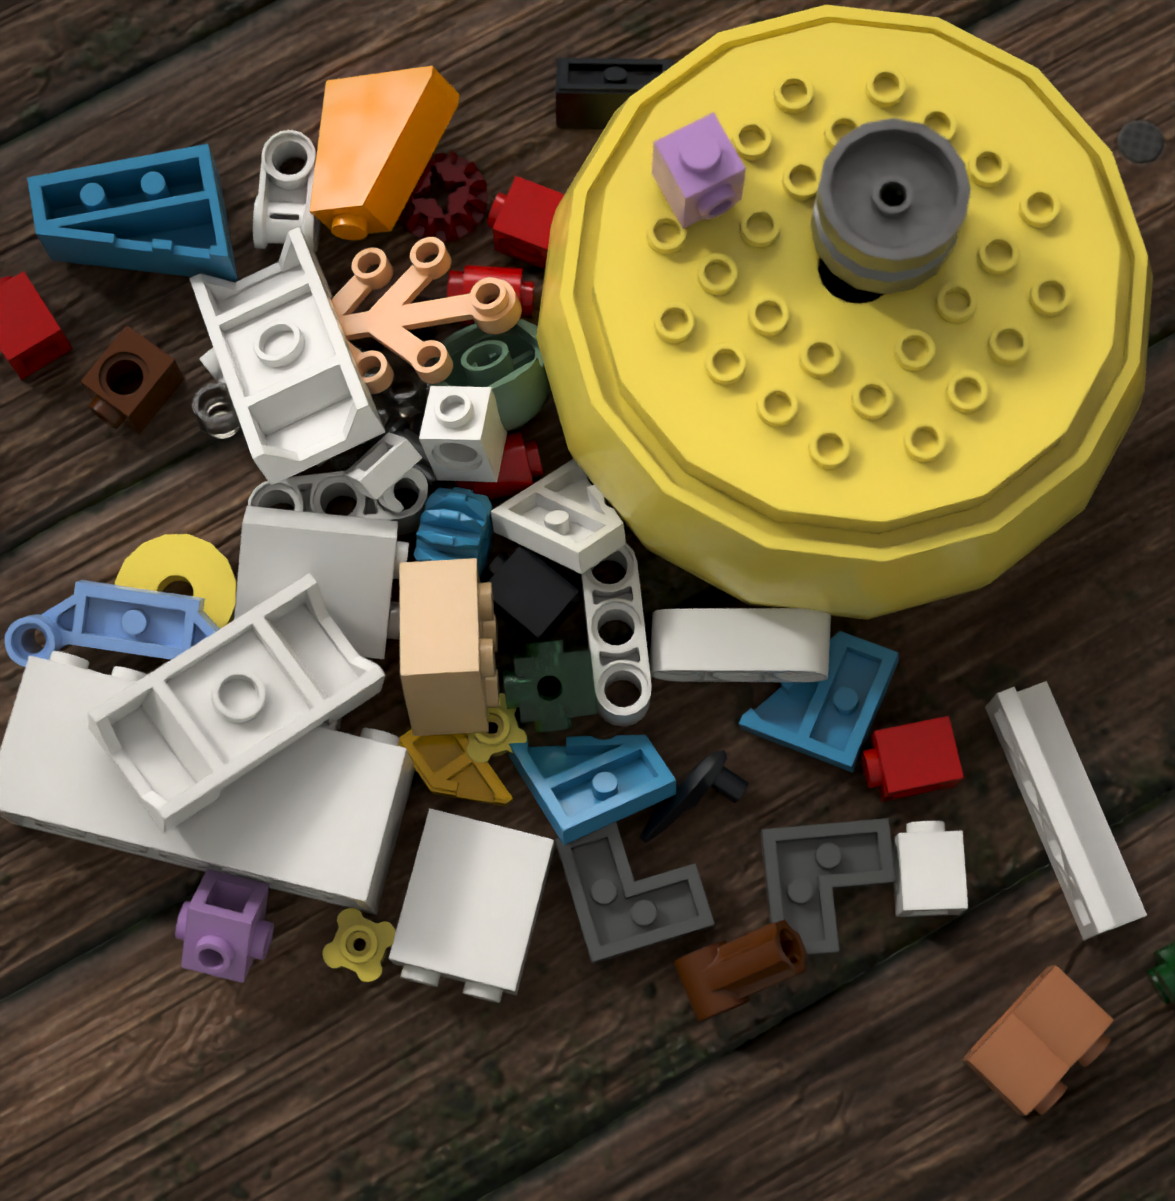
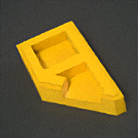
(449, 770)

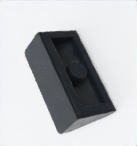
(596, 87)

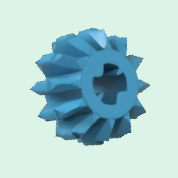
(455, 527)

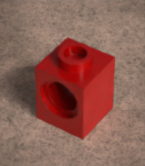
(524, 221)
(27, 328)
(912, 759)

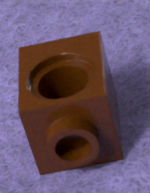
(125, 357)

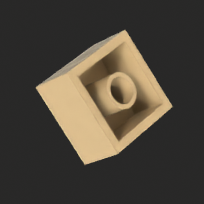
(447, 647)

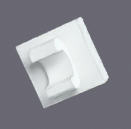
(383, 467)

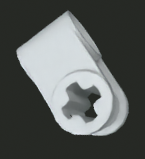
(284, 198)

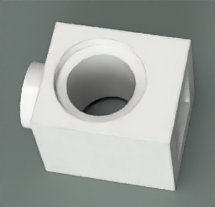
(463, 434)
(929, 870)

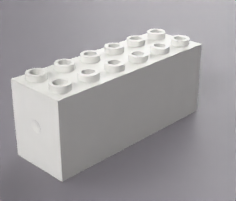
(303, 821)

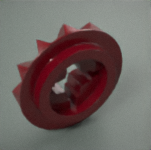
(465, 206)

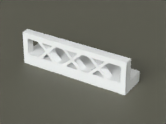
(1065, 809)

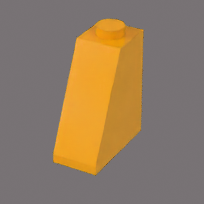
(376, 146)

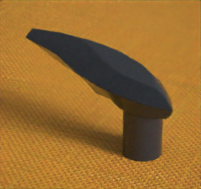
(691, 788)

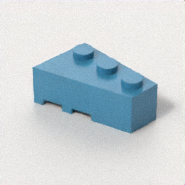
(138, 214)

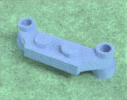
(113, 620)

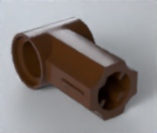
(730, 972)

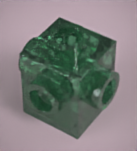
(572, 699)

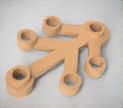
(395, 315)

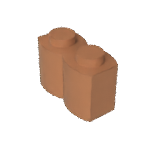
(1039, 1042)

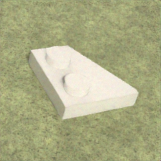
(562, 519)

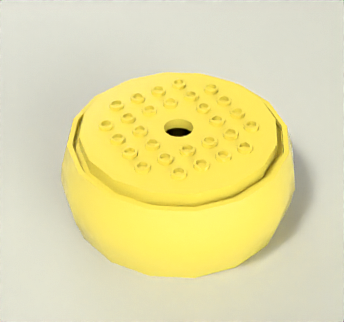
(821, 439)

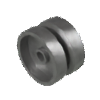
(889, 205)

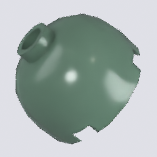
(505, 363)

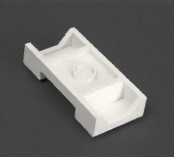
(287, 363)
(232, 702)

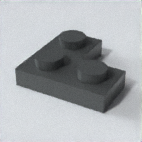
(813, 861)
(626, 913)

